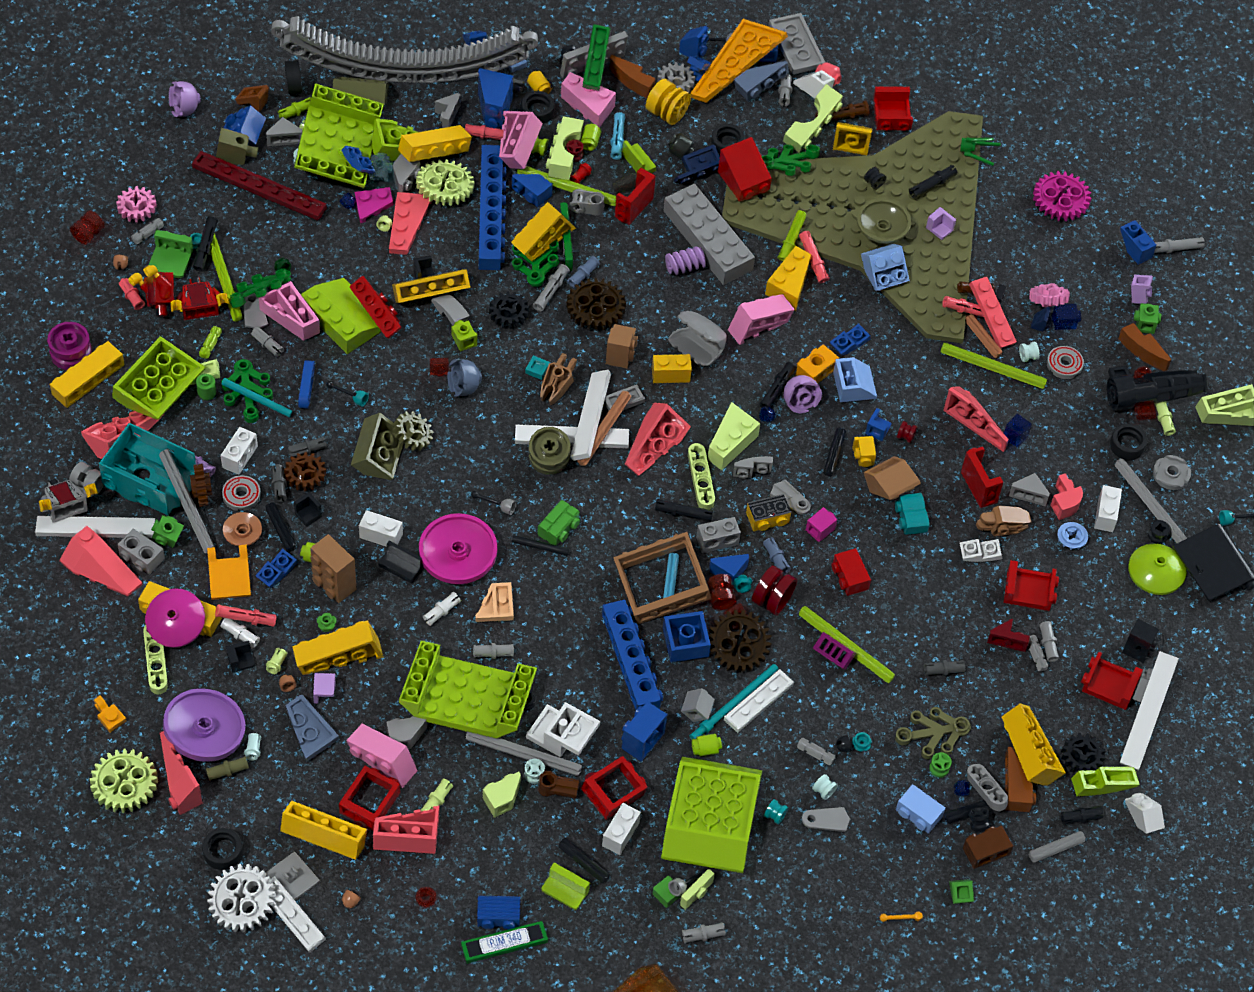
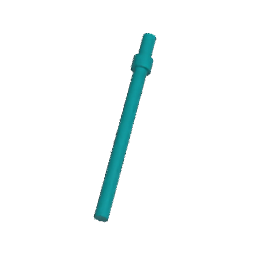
(707, 725)

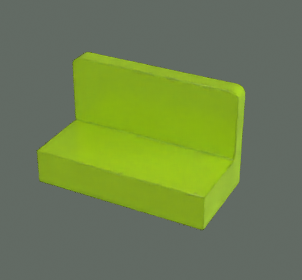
(637, 157)
(566, 886)

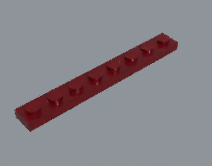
(259, 185)

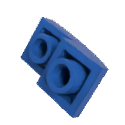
(356, 160)
(849, 341)
(279, 567)

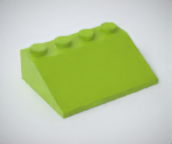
(341, 314)
(157, 379)

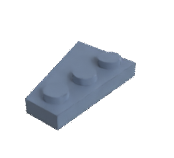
(310, 728)

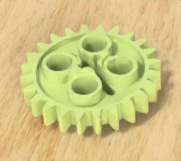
(456, 187)
(108, 773)

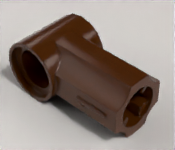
(560, 785)

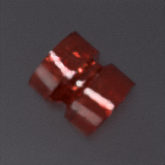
(89, 224)
(721, 592)

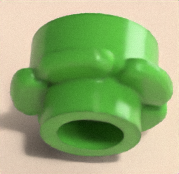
(326, 626)

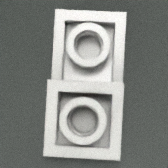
(982, 551)

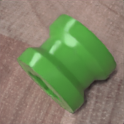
(942, 760)

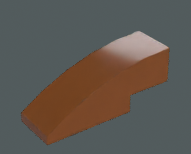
(632, 76)
(1144, 347)

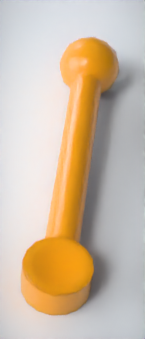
(917, 916)

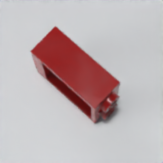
(598, 796)
(358, 813)

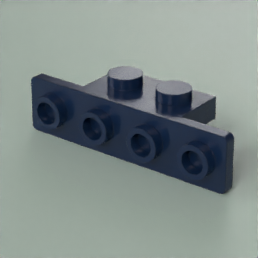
(699, 162)

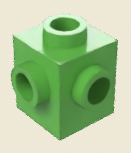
(1147, 318)
(166, 531)

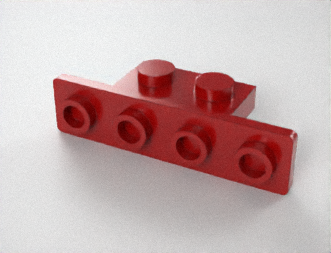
(376, 307)

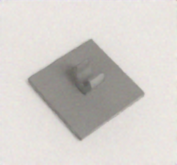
(294, 875)

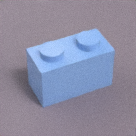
(920, 809)

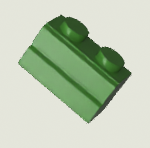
(559, 523)

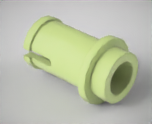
(276, 661)

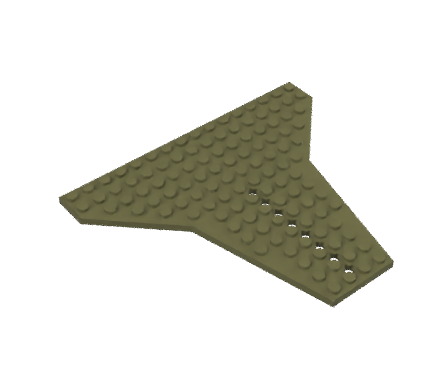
(931, 263)

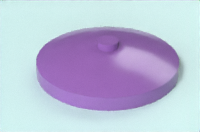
(204, 724)

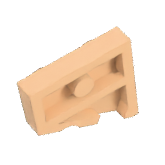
(497, 604)

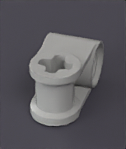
(588, 202)

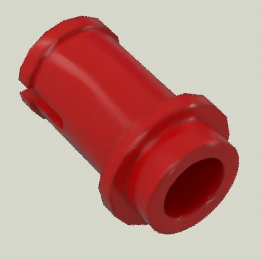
(583, 171)

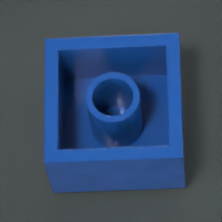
(686, 636)
(643, 731)

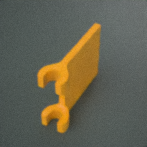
(229, 576)

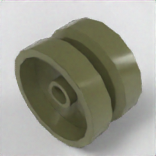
(549, 450)

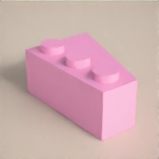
(591, 103)
(518, 137)
(291, 311)
(760, 315)
(382, 754)

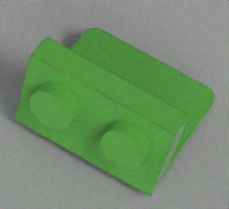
(172, 253)

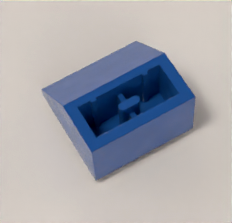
(247, 122)

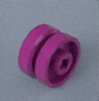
(68, 344)

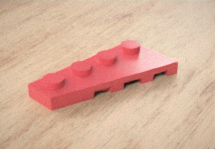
(407, 219)

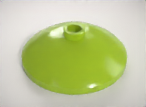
(1155, 576)

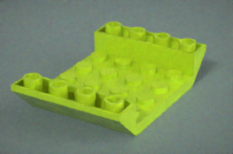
(332, 123)
(465, 693)
(711, 814)

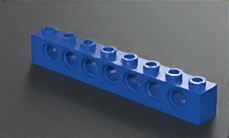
(491, 209)

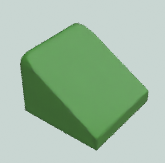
(961, 891)

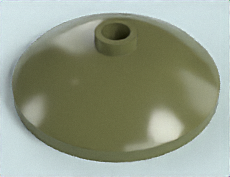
(884, 214)

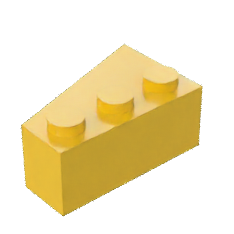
(541, 231)
(790, 276)

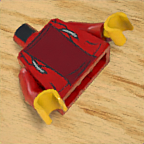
(157, 286)
(198, 300)

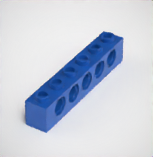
(620, 612)

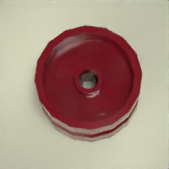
(774, 590)

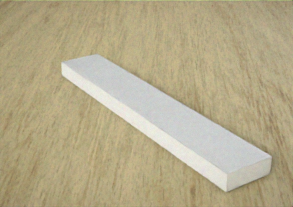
(590, 415)
(614, 439)
(103, 526)
(1149, 710)

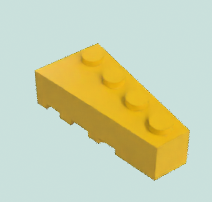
(338, 648)
(1032, 746)

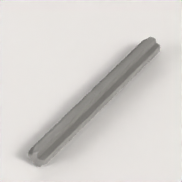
(1149, 499)
(186, 500)
(525, 753)

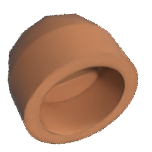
(120, 261)
(287, 683)
(350, 899)

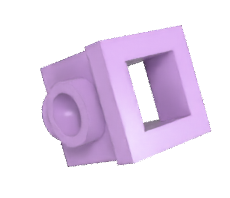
(1141, 288)

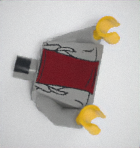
(65, 499)

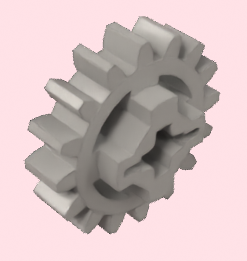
(678, 75)

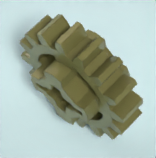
(413, 431)

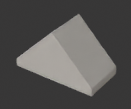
(283, 133)
(1030, 490)

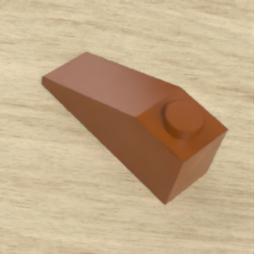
(1017, 786)

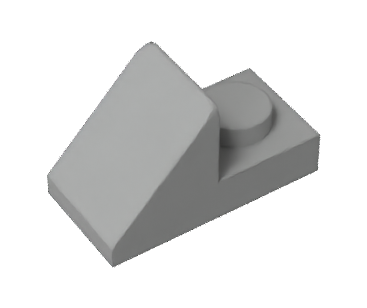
(448, 109)

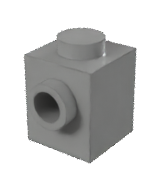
(697, 705)

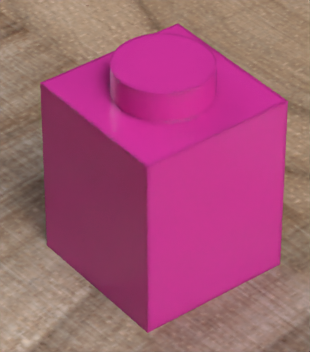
(821, 524)

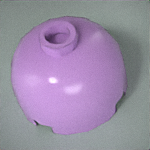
(183, 98)
(802, 393)

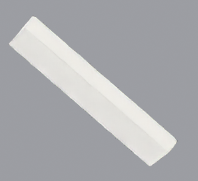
(758, 701)
(296, 918)

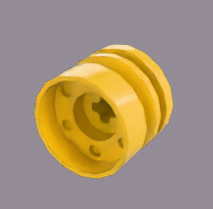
(668, 101)

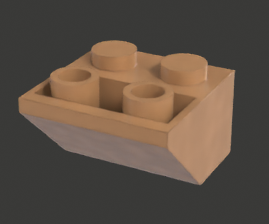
(891, 478)

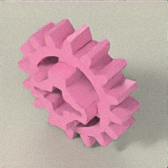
(136, 204)
(1049, 295)

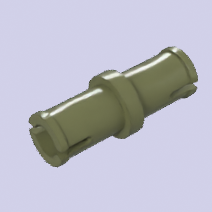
(227, 768)

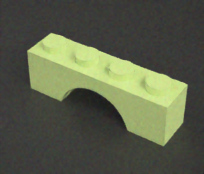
(826, 103)
(561, 161)

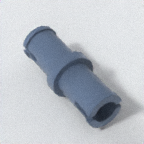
(584, 271)
(776, 555)

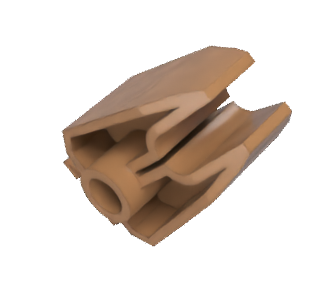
(557, 379)
(1004, 520)

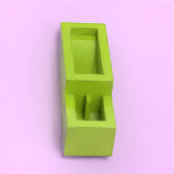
(1104, 780)

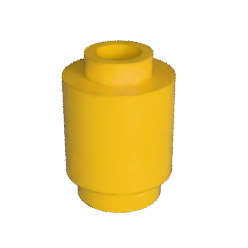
(539, 82)

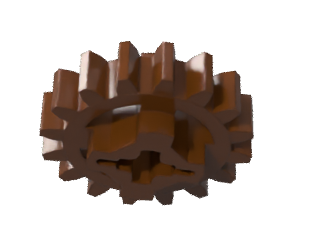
(304, 470)
(200, 485)

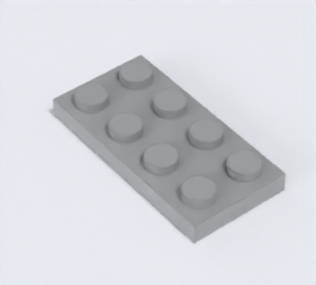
(799, 47)
(576, 60)

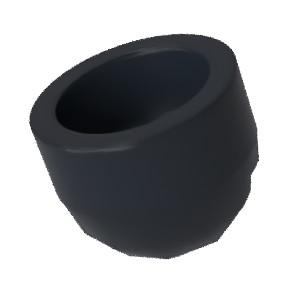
(843, 744)

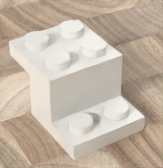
(563, 729)

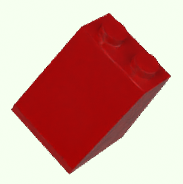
(744, 169)

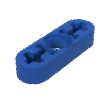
(306, 384)

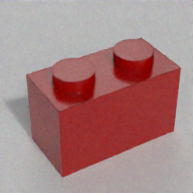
(851, 572)

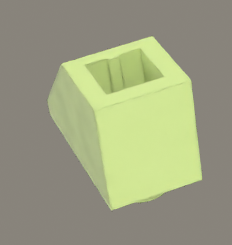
(502, 794)

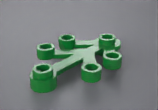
(786, 157)
(536, 271)
(259, 286)
(244, 373)

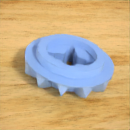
(1069, 529)

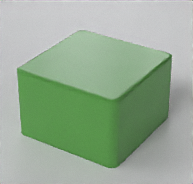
(663, 894)

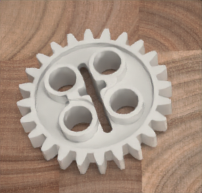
(223, 896)

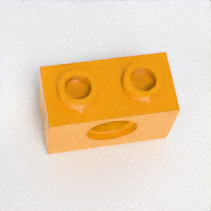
(823, 358)

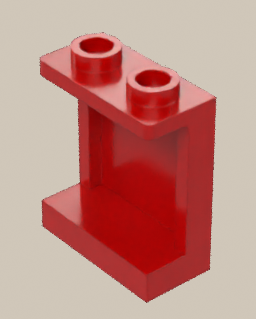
(892, 108)
(630, 207)
(983, 489)
(1030, 587)
(1110, 682)

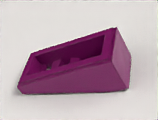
(847, 658)

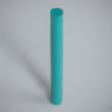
(256, 397)

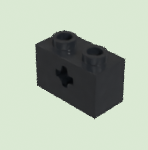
(1141, 641)

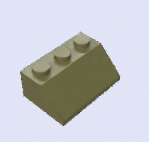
(366, 88)
(377, 448)

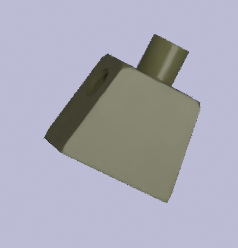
(234, 147)

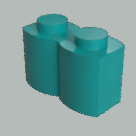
(912, 513)

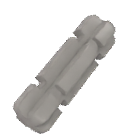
(147, 231)
(1037, 653)
(815, 751)

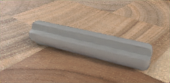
(1057, 846)

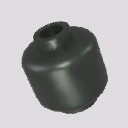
(680, 145)

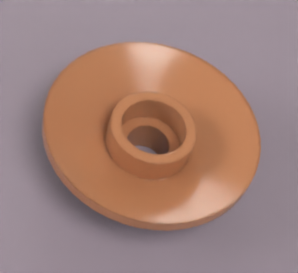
(239, 523)

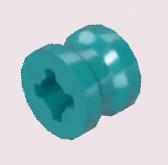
(776, 811)

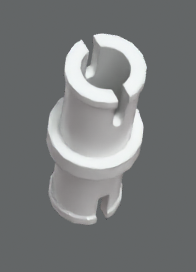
(441, 608)
(240, 632)

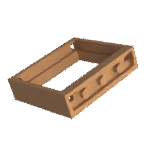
(671, 603)

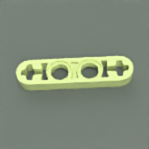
(701, 476)
(152, 658)

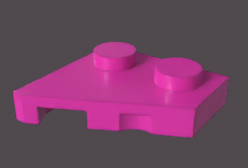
(372, 202)

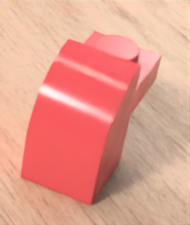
(1068, 499)

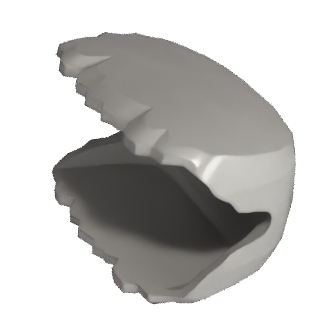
(700, 339)

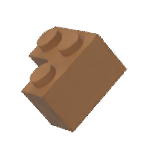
(621, 346)

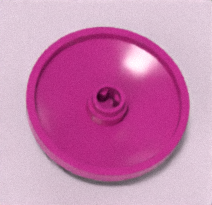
(458, 548)

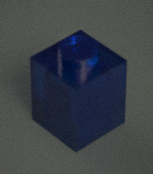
(1065, 316)
(1017, 430)

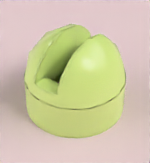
(384, 227)

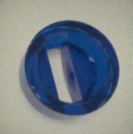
(347, 201)
(767, 414)
(961, 788)

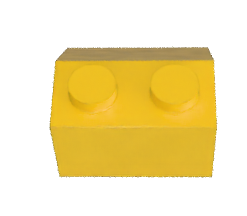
(852, 138)

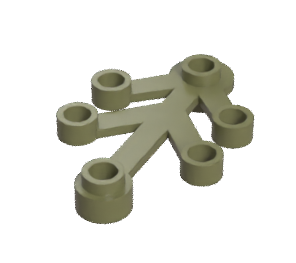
(935, 730)

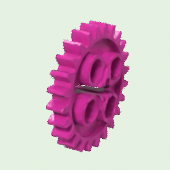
(1070, 204)

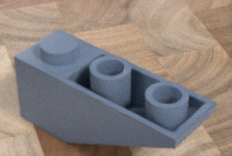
(757, 79)

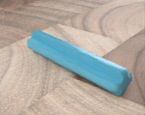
(671, 574)

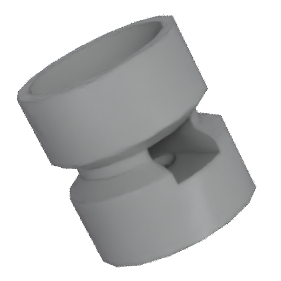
(84, 474)

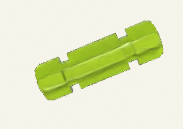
(210, 342)

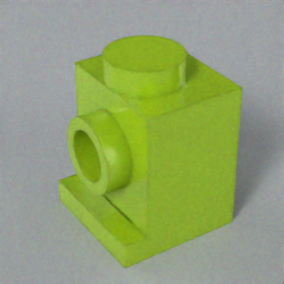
(464, 335)

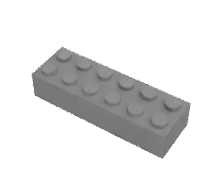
(707, 229)

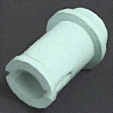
(252, 751)

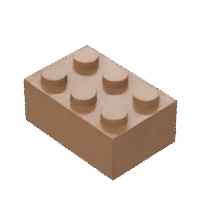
(333, 569)

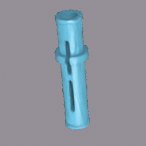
(617, 140)

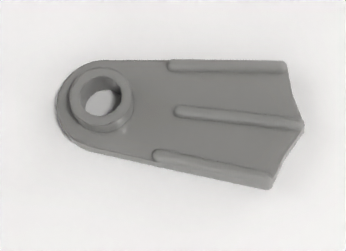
(252, 314)
(792, 497)
(827, 819)

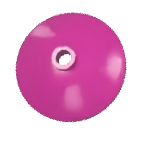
(181, 628)

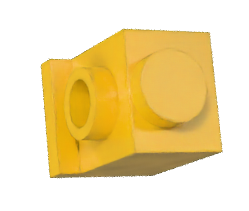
(864, 450)

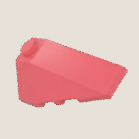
(969, 412)
(657, 434)
(102, 437)
(94, 559)
(182, 784)

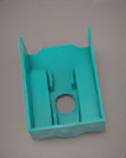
(135, 453)

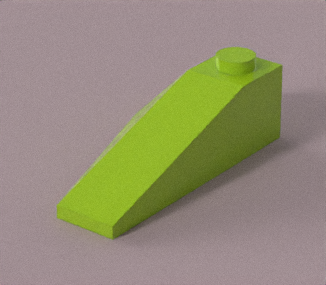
(387, 137)

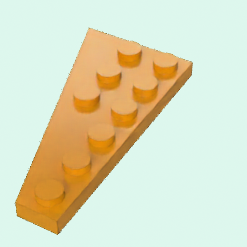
(740, 52)

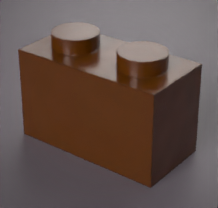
(987, 846)

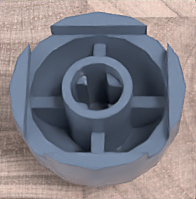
(463, 377)

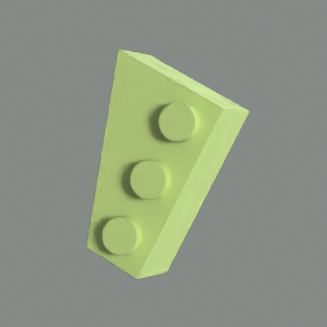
(1228, 407)
(732, 436)

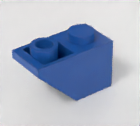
(694, 42)
(532, 187)
(1137, 242)

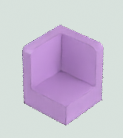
(941, 223)
(323, 686)

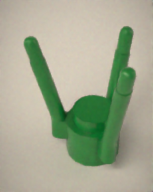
(968, 145)

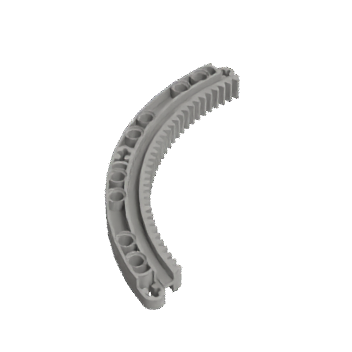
(403, 66)

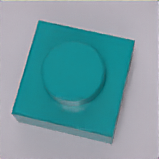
(537, 367)

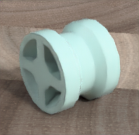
(1029, 351)
(533, 765)
(825, 786)

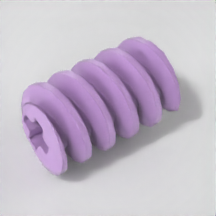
(685, 259)

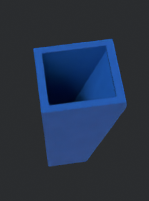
(495, 96)

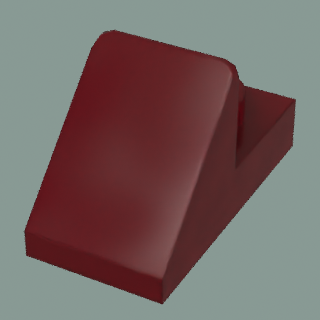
(1004, 637)

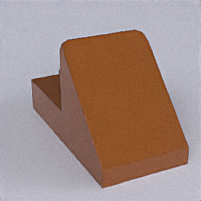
(255, 95)

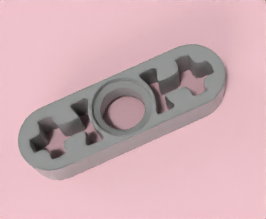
(986, 779)

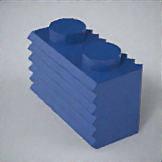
(498, 911)

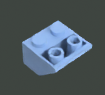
(885, 266)
(853, 380)

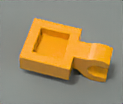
(109, 716)

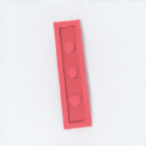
(992, 312)

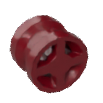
(575, 145)
(907, 432)

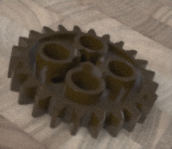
(596, 304)
(755, 647)

